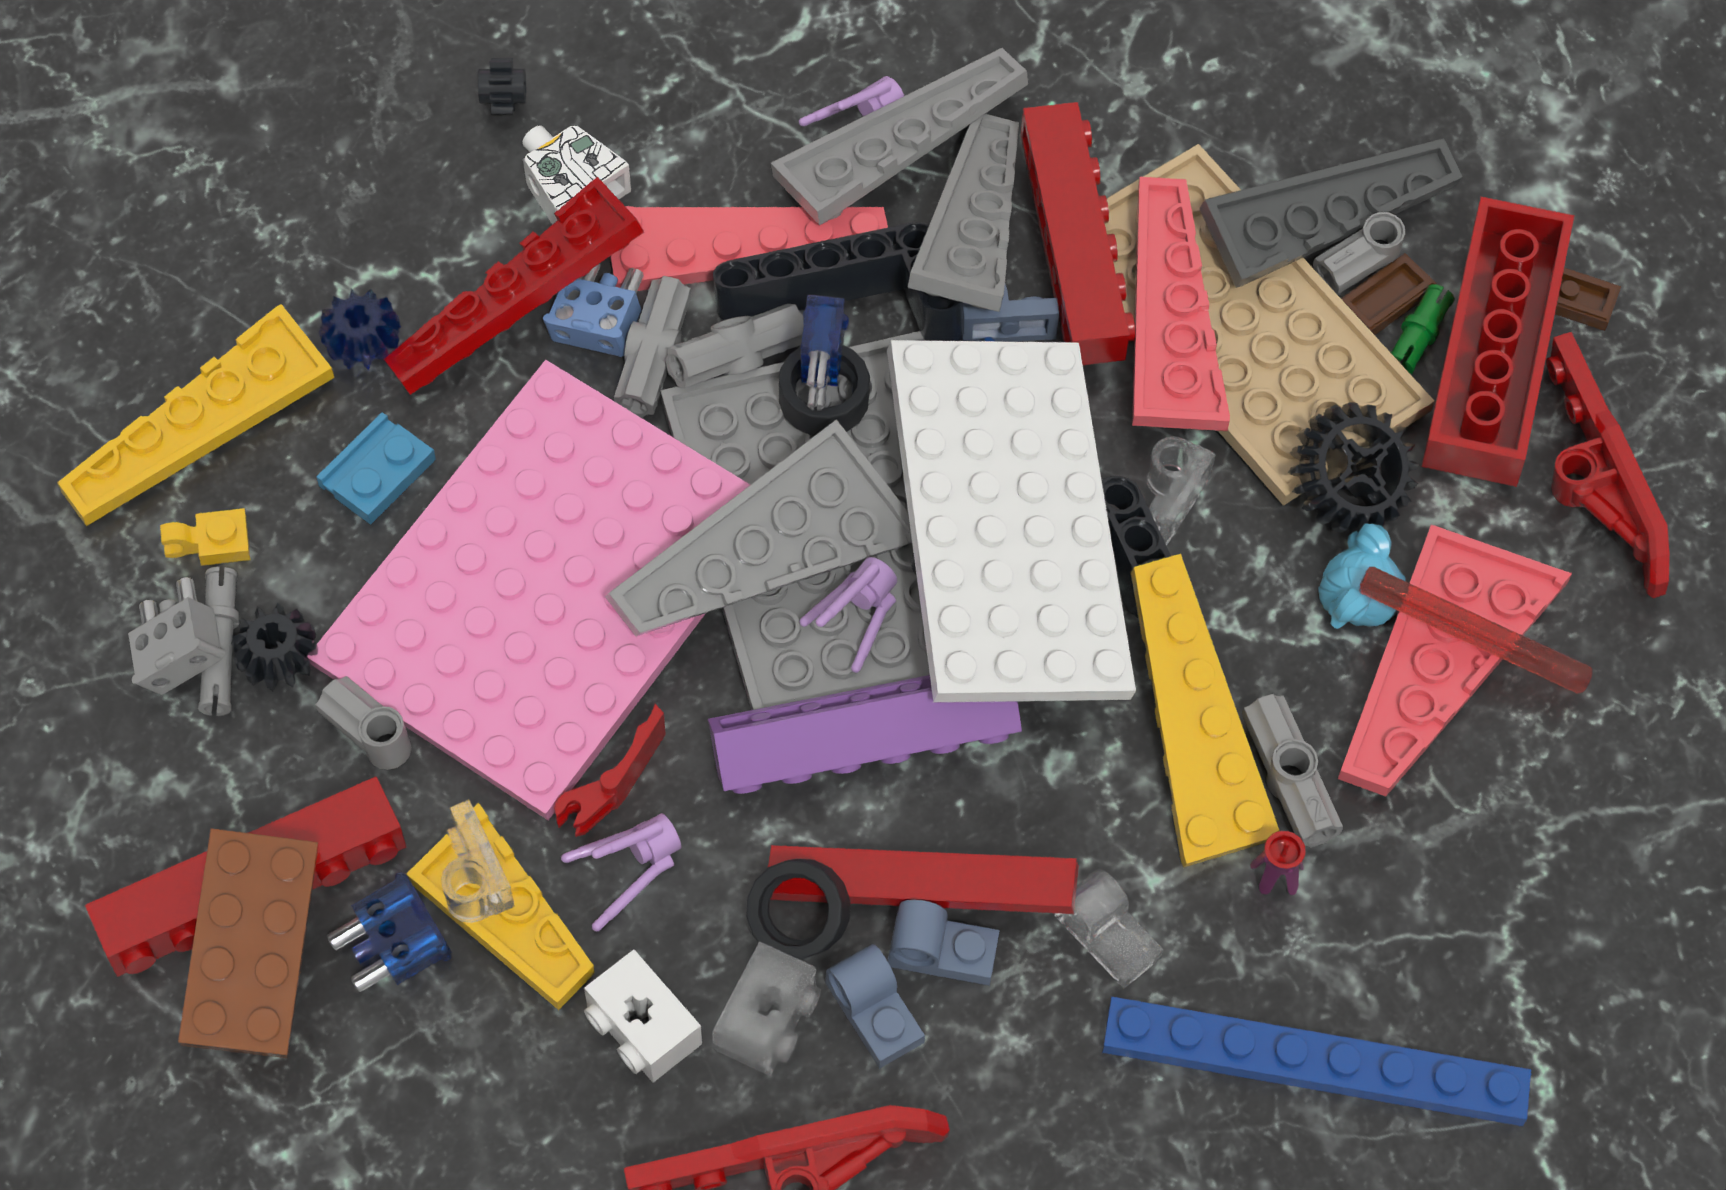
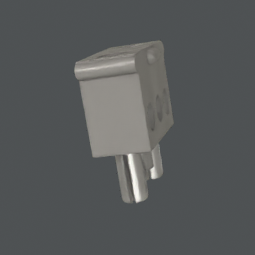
(175, 642)

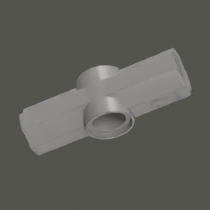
(648, 344)
(735, 345)
(1301, 795)

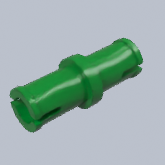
(1422, 326)

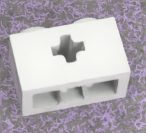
(635, 989)

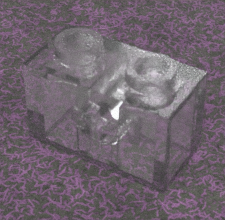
(766, 981)

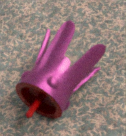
(1283, 856)

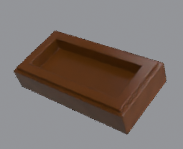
(1388, 293)

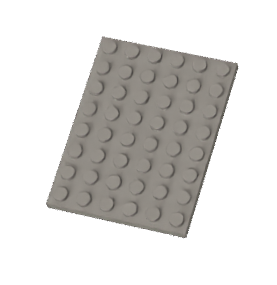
(743, 430)

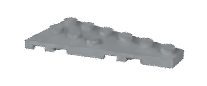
(791, 524)

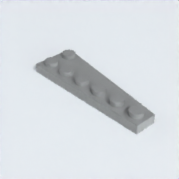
(869, 151)
(970, 227)

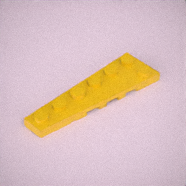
(232, 394)
(1206, 754)

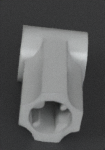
(1360, 254)
(365, 721)

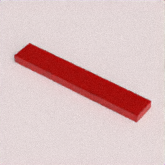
(939, 878)

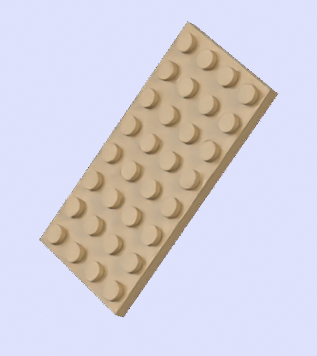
(1280, 340)

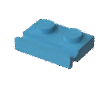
(376, 468)

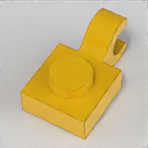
(217, 537)

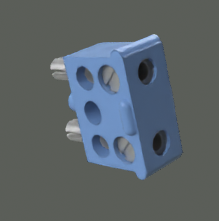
(596, 313)

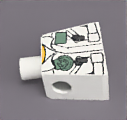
(566, 164)

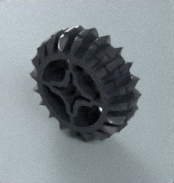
(1380, 492)

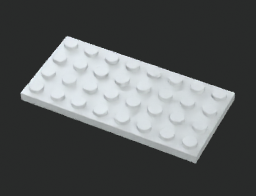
(1008, 522)

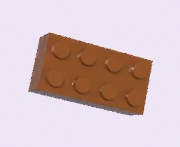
(248, 943)

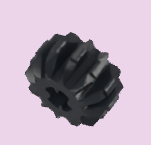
(256, 643)

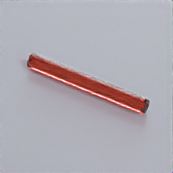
(1475, 630)

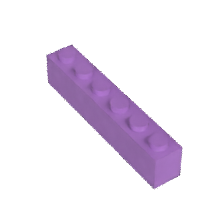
(849, 730)

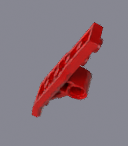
(1613, 480)
(813, 1154)

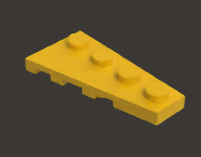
(524, 937)

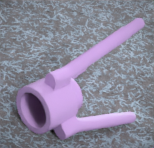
(868, 100)
(865, 588)
(648, 841)

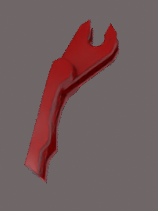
(607, 794)

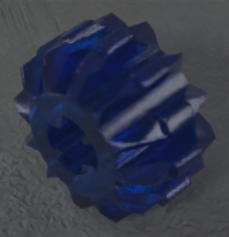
(359, 329)

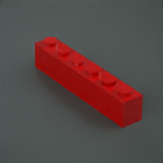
(1075, 232)
(162, 910)

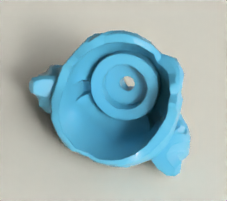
(1343, 574)

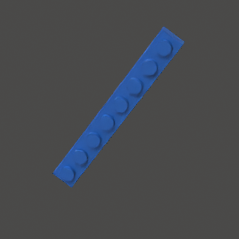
(1317, 1061)

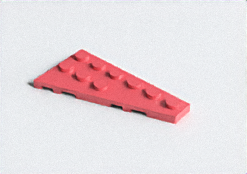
(1432, 673)

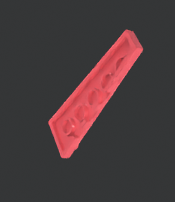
(695, 240)
(1174, 343)

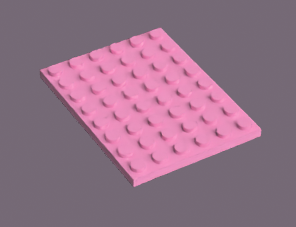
(495, 601)

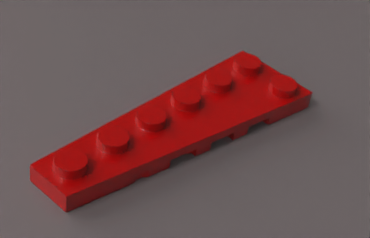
(584, 235)

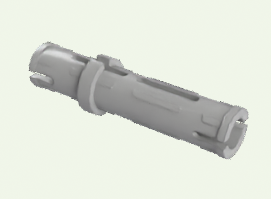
(217, 678)

